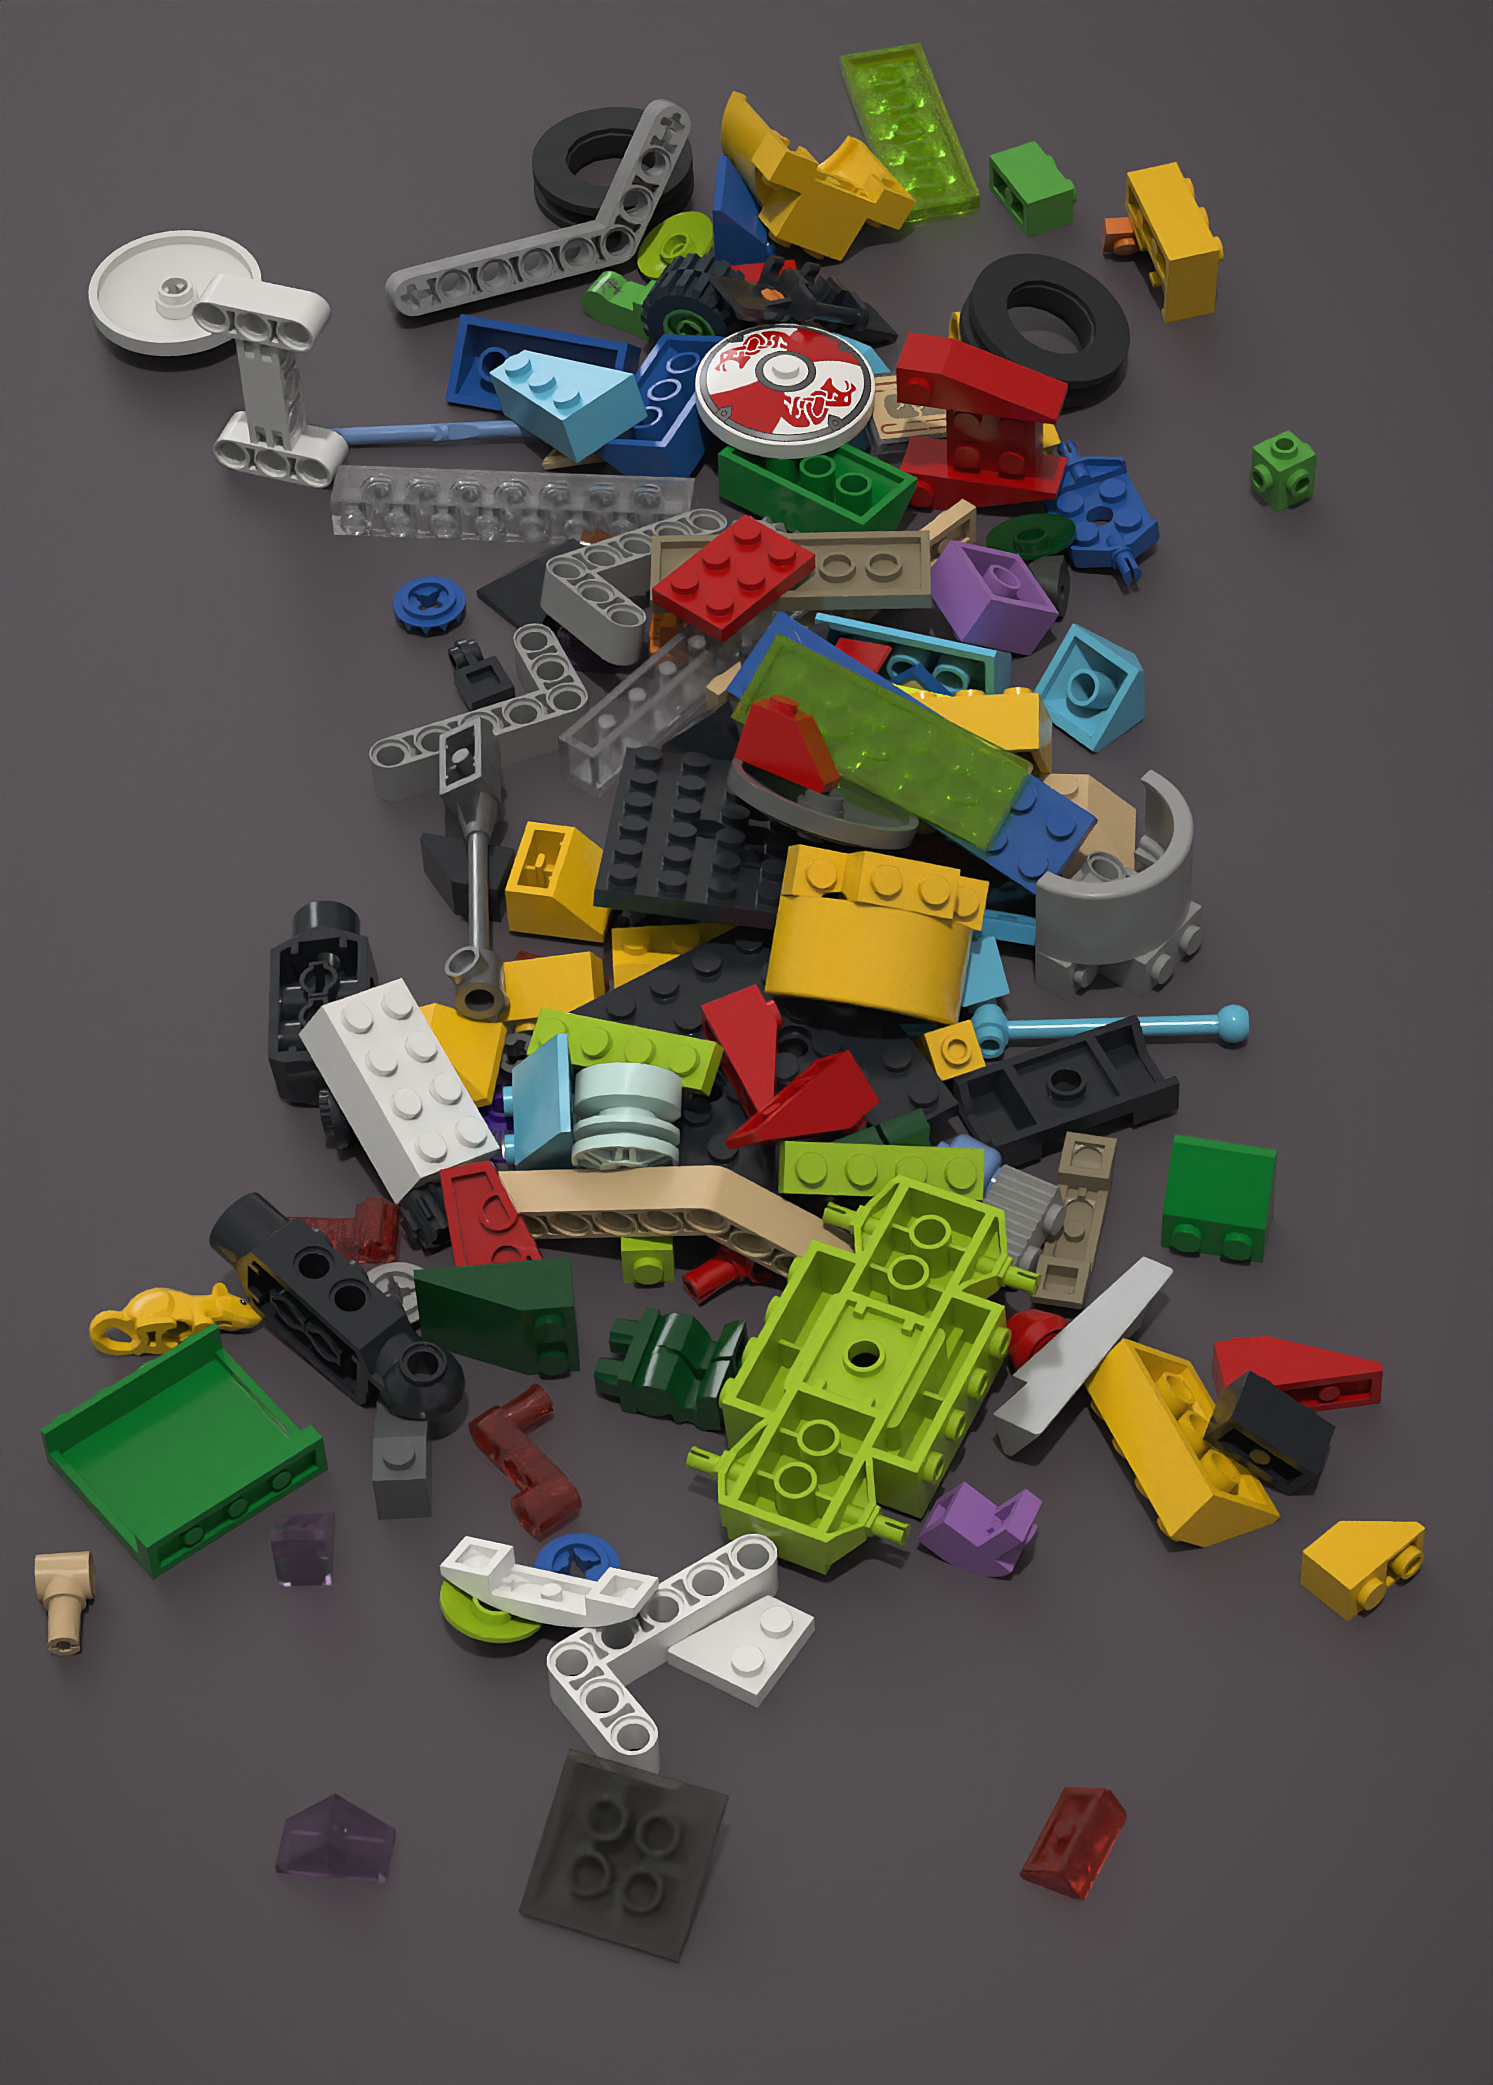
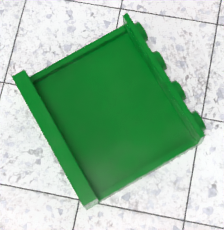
(181, 1452)

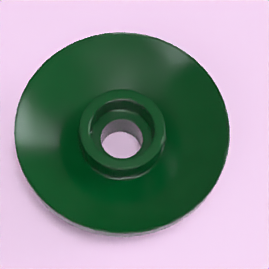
(1033, 535)

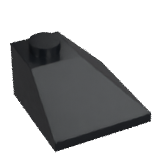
(519, 591)

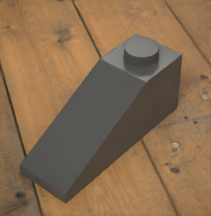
(401, 1464)

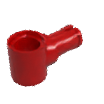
(722, 1270)

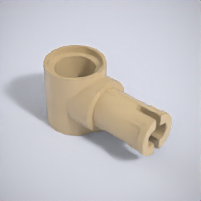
(63, 1586)

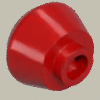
(1030, 1333)

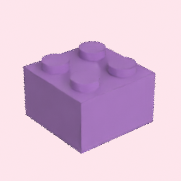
(990, 598)

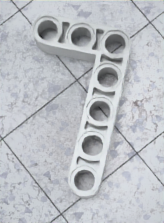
(644, 1642)

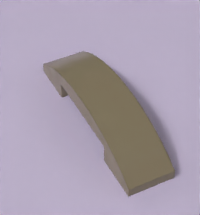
(1072, 1253)

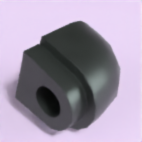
(1054, 579)

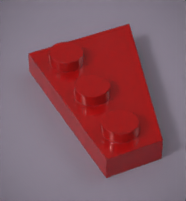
(484, 1218)

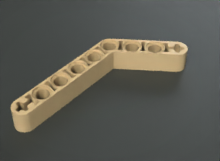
(670, 1203)

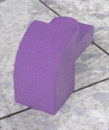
(977, 1533)

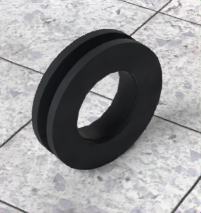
(591, 138)
(1063, 292)

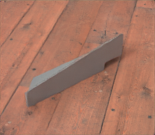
(1073, 1354)

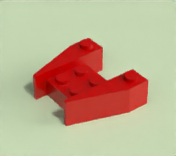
(990, 425)

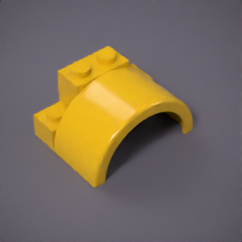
(806, 200)
(886, 943)

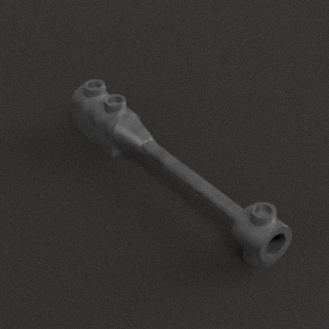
(473, 794)

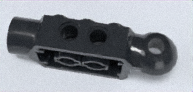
(311, 969)
(334, 1311)

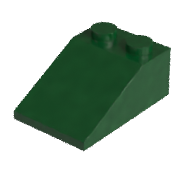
(503, 1314)

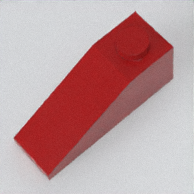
(749, 1035)
(820, 1101)
(1304, 1372)

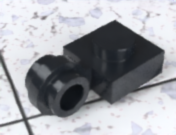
(478, 679)

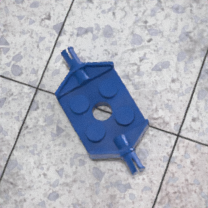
(1103, 490)

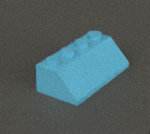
(949, 662)

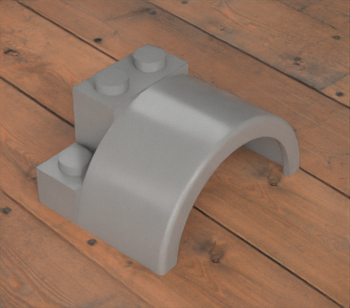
(1127, 926)

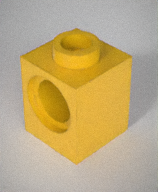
(951, 1050)

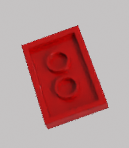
(733, 578)

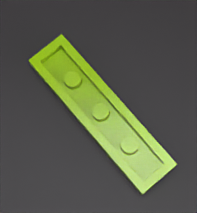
(604, 1041)
(867, 1168)

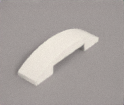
(490, 1574)

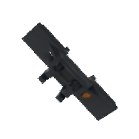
(799, 298)

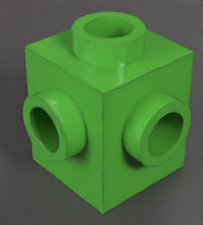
(1283, 470)

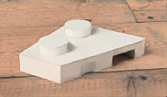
(746, 1649)

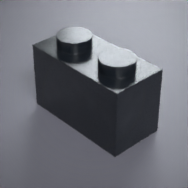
(1269, 1432)

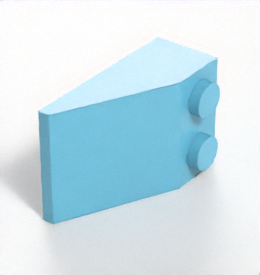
(542, 1109)

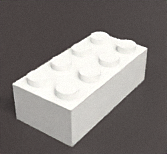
(397, 1087)

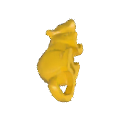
(165, 1317)

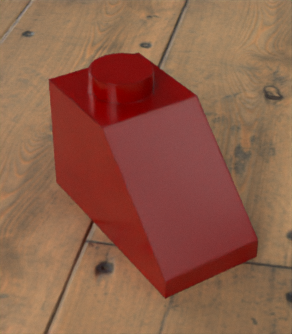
(787, 744)

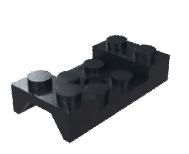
(1019, 1109)

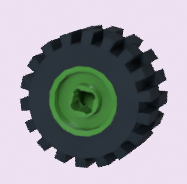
(686, 303)

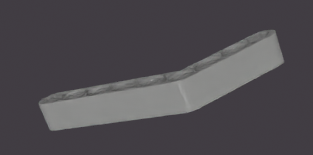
(553, 244)

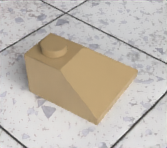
(1115, 817)

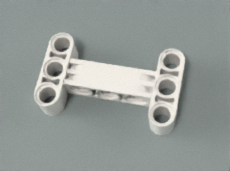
(269, 330)

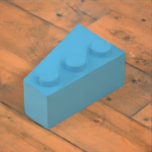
(568, 401)

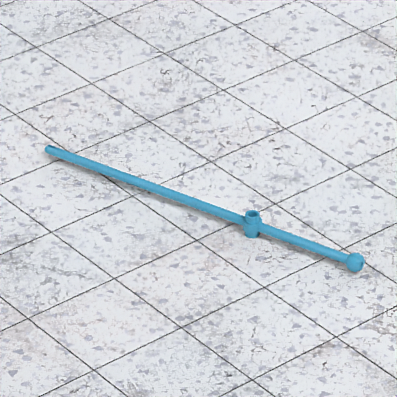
(995, 1030)

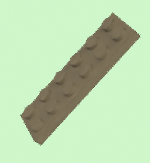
(849, 573)

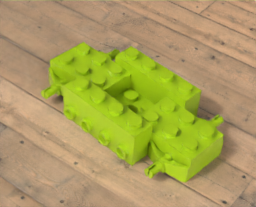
(833, 1439)

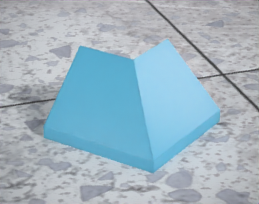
(1093, 689)

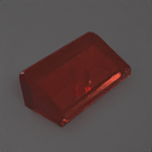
(1075, 1841)

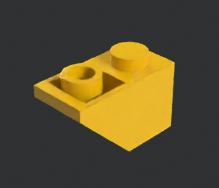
(1360, 1561)

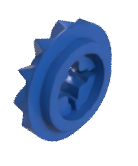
(426, 592)
(589, 1552)

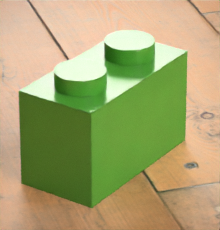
(1031, 188)

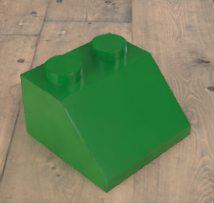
(1219, 1198)

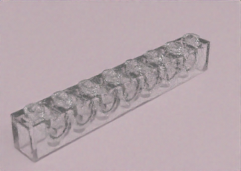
(500, 503)

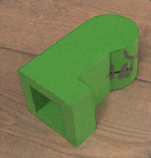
(617, 302)

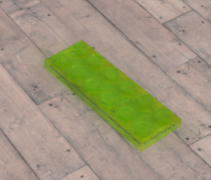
(910, 128)
(895, 744)

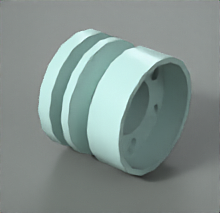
(626, 1116)

